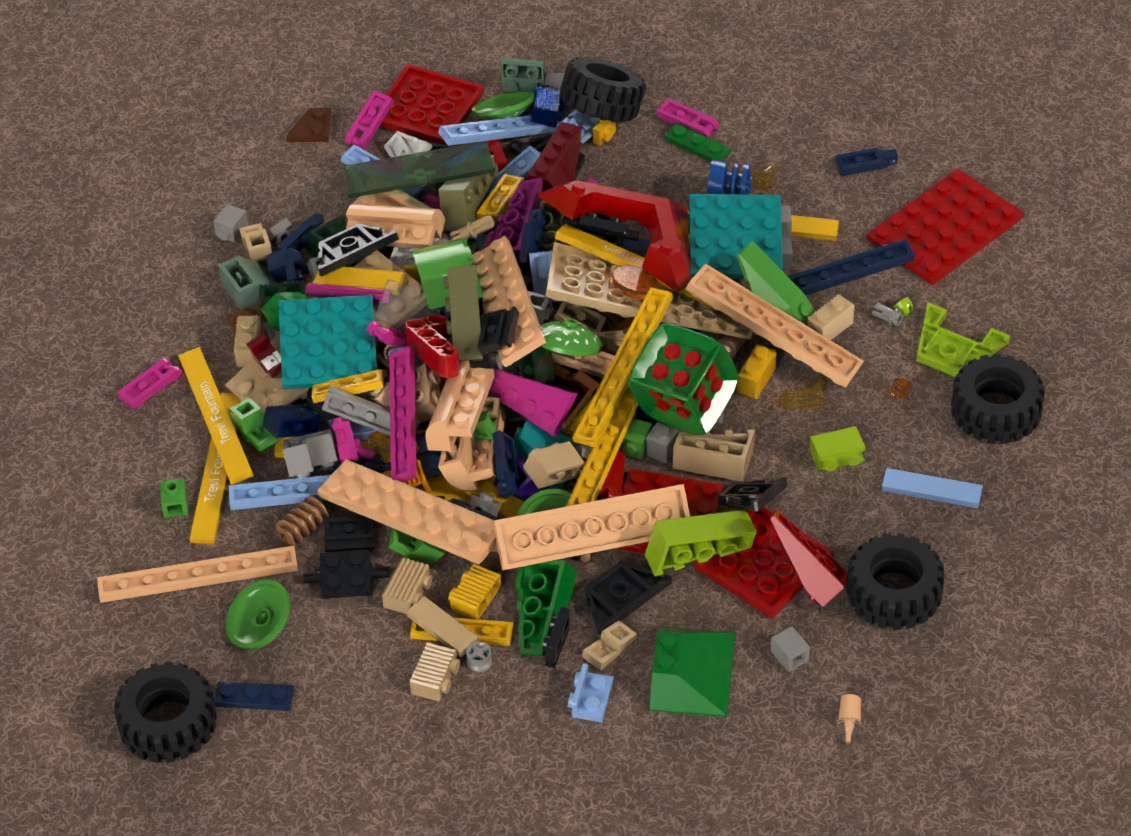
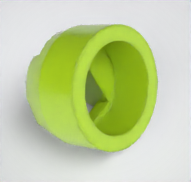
(904, 306)

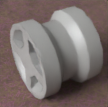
(480, 650)

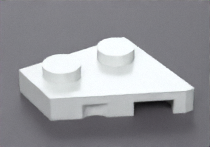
(404, 144)

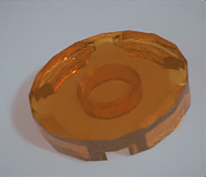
(633, 281)

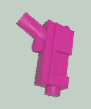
(346, 446)

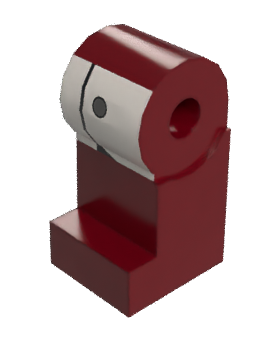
(265, 355)

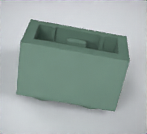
(522, 74)
(242, 280)

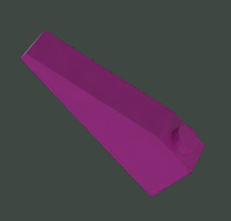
(512, 222)

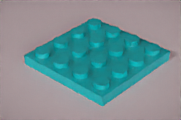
(726, 224)
(325, 339)

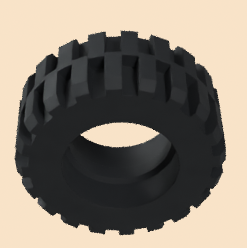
(602, 89)
(995, 420)
(889, 605)
(172, 737)

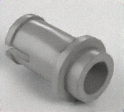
(890, 315)

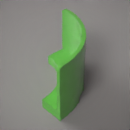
(433, 264)

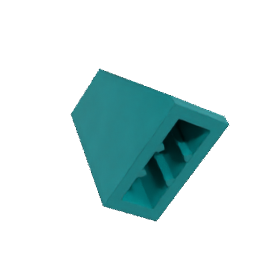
(534, 437)

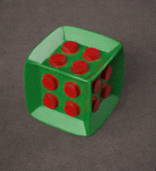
(683, 379)

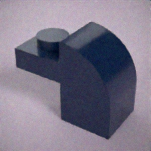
(287, 266)
(429, 457)

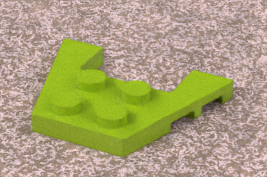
(949, 350)

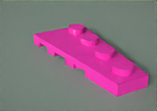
(535, 401)

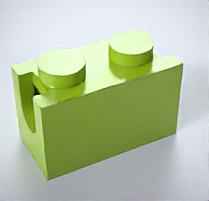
(837, 449)

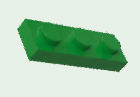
(697, 143)

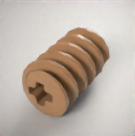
(300, 520)

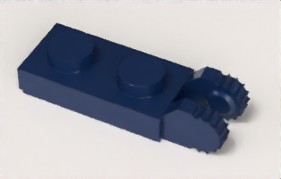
(299, 236)

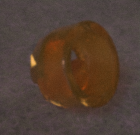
(906, 388)

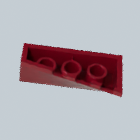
(559, 157)

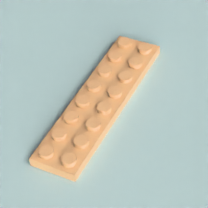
(504, 289)
(774, 325)
(410, 511)
(586, 526)

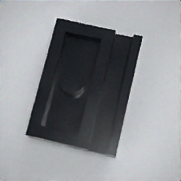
(498, 330)
(348, 533)
(554, 643)

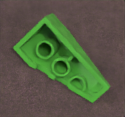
(773, 284)

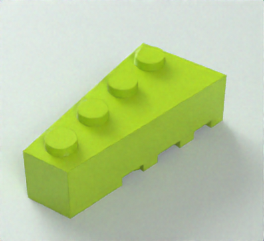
(698, 538)

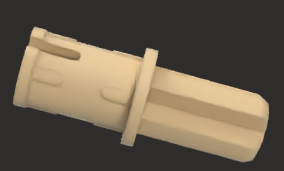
(473, 229)

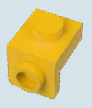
(603, 131)

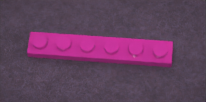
(402, 415)

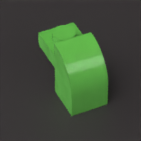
(248, 422)
(414, 548)

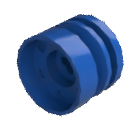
(726, 182)

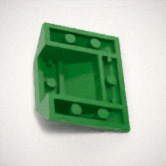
(692, 671)

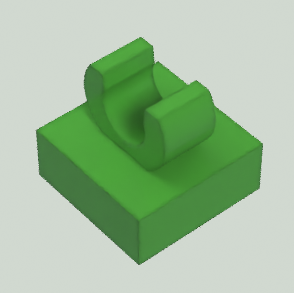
(485, 427)

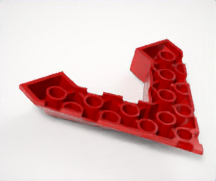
(666, 221)

